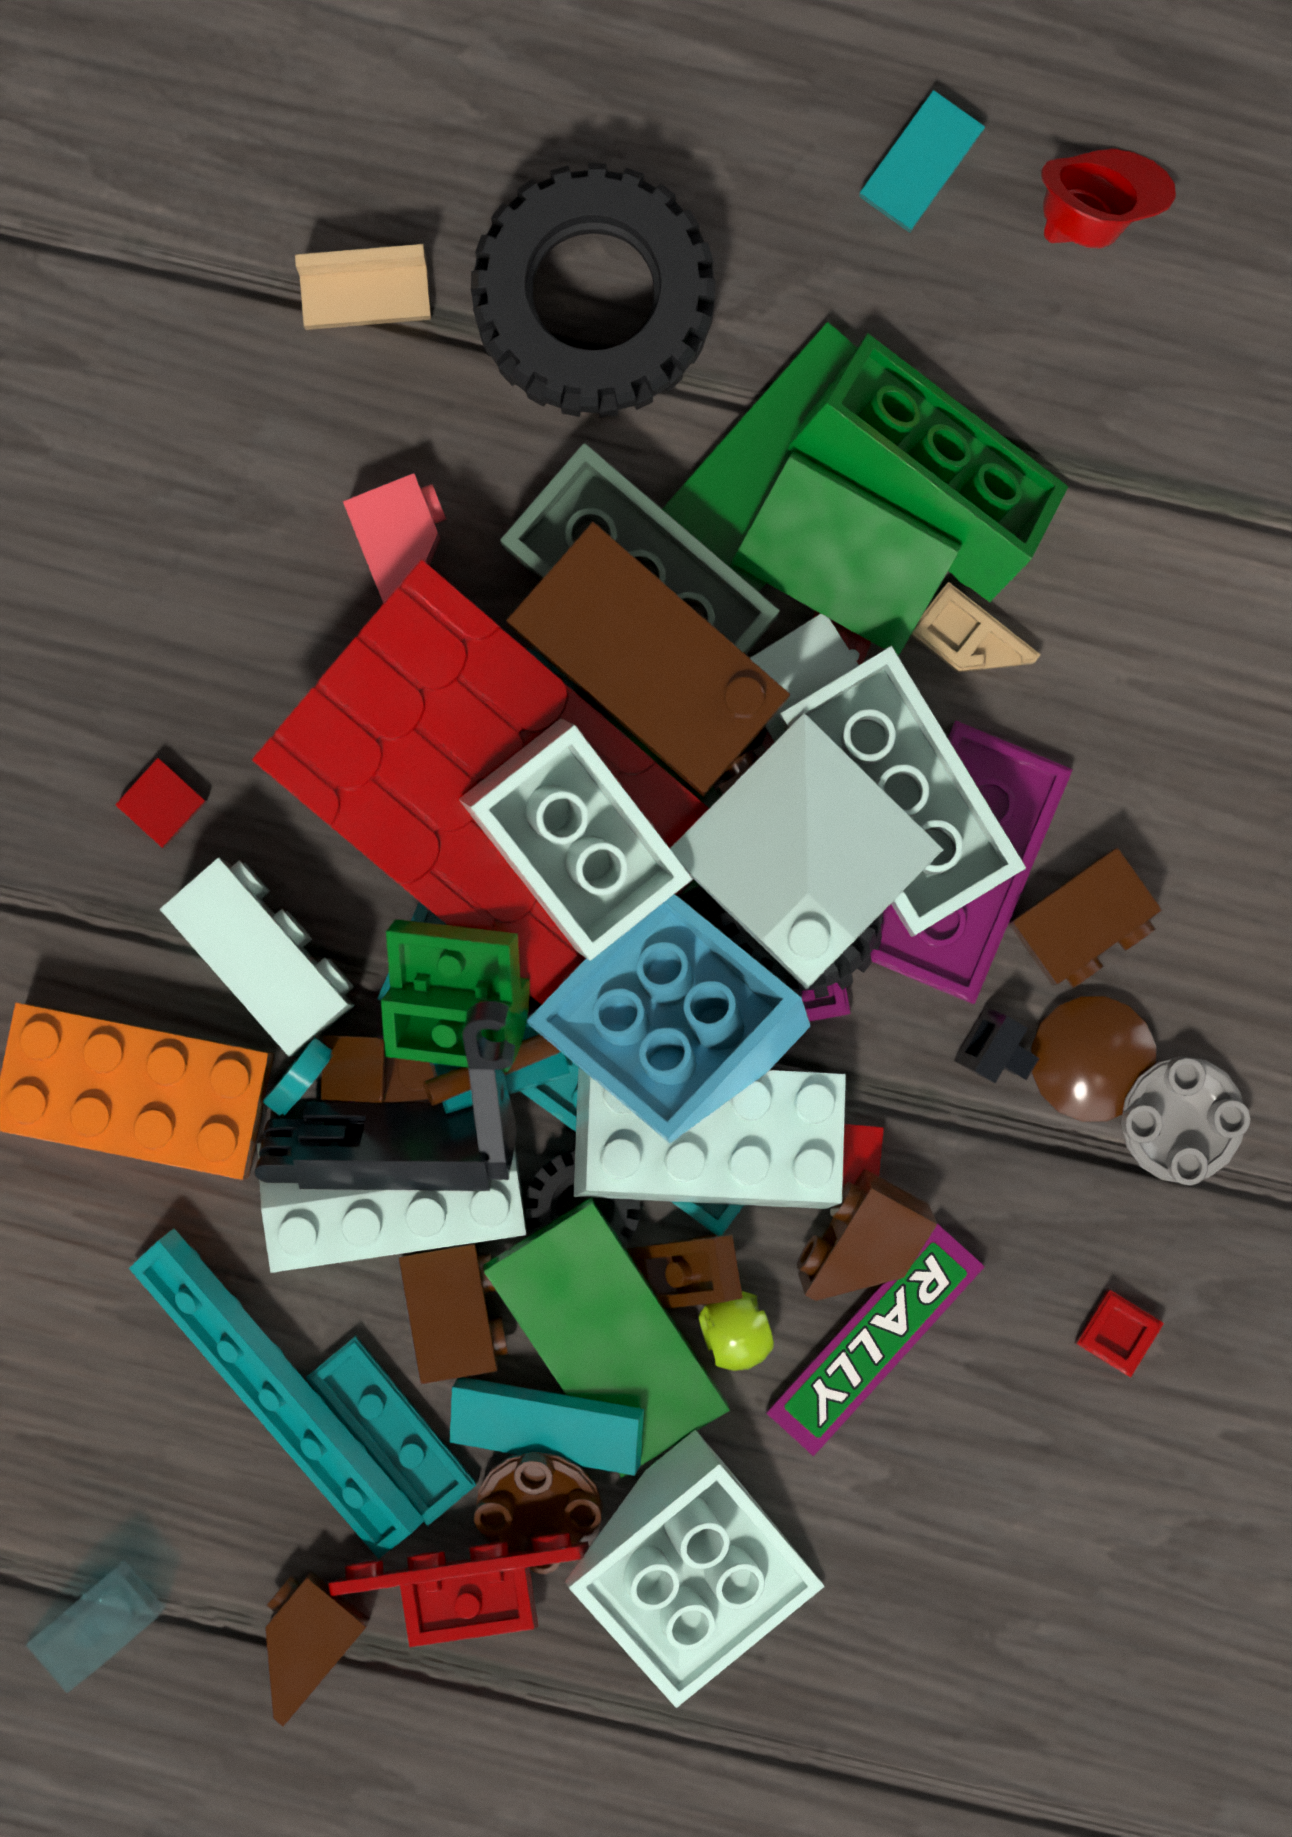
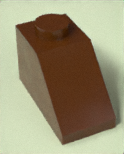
(306, 1640)

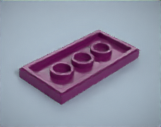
(961, 947)

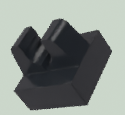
(995, 1047)

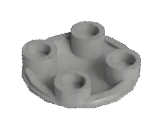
(1184, 1120)

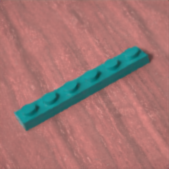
(276, 1393)

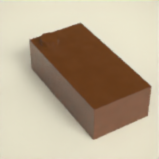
(648, 659)

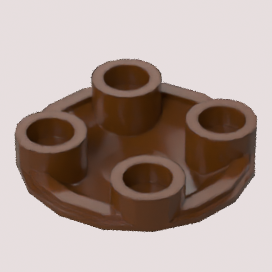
(1091, 1057)
(535, 1498)

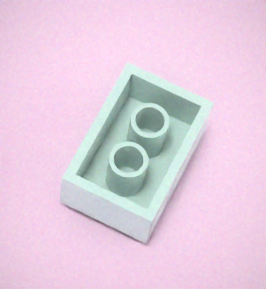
(575, 839)
(260, 954)

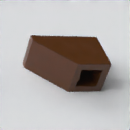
(868, 1240)

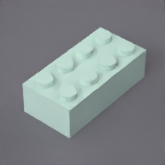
(900, 745)
(761, 1148)

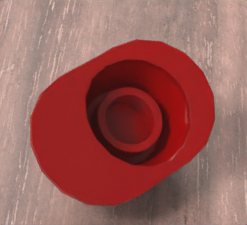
(1101, 194)

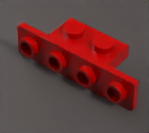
(464, 1596)

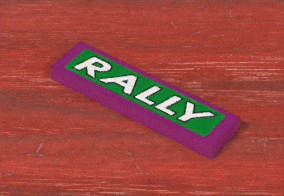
(873, 1342)

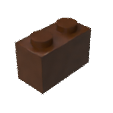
(1086, 918)
(451, 1313)

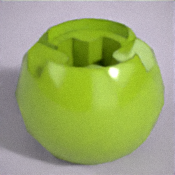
(736, 1332)

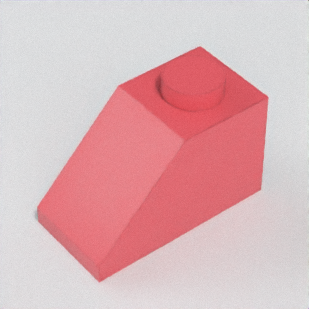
(396, 529)

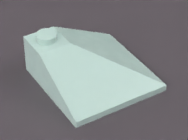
(805, 851)
(690, 1571)

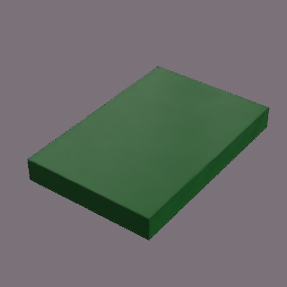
(846, 553)

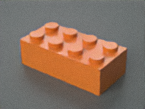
(132, 1091)

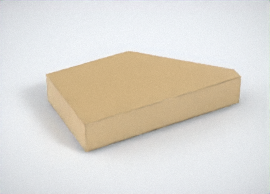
(968, 635)

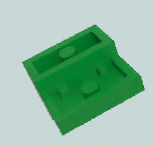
(437, 978)

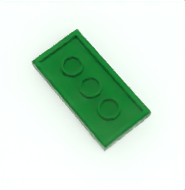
(736, 478)
(605, 1327)

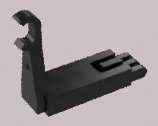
(405, 1142)

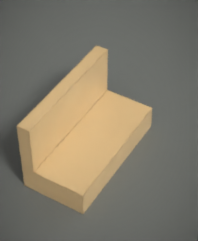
(364, 286)

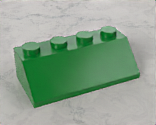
(934, 462)

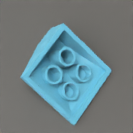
(672, 1019)

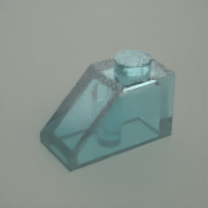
(95, 1626)

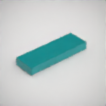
(546, 1422)
(391, 1430)

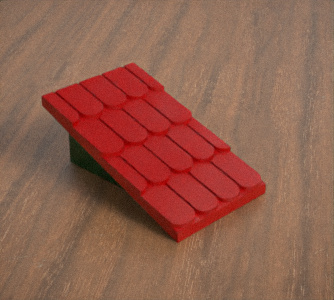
(419, 719)

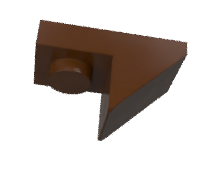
(365, 1075)
(690, 1270)

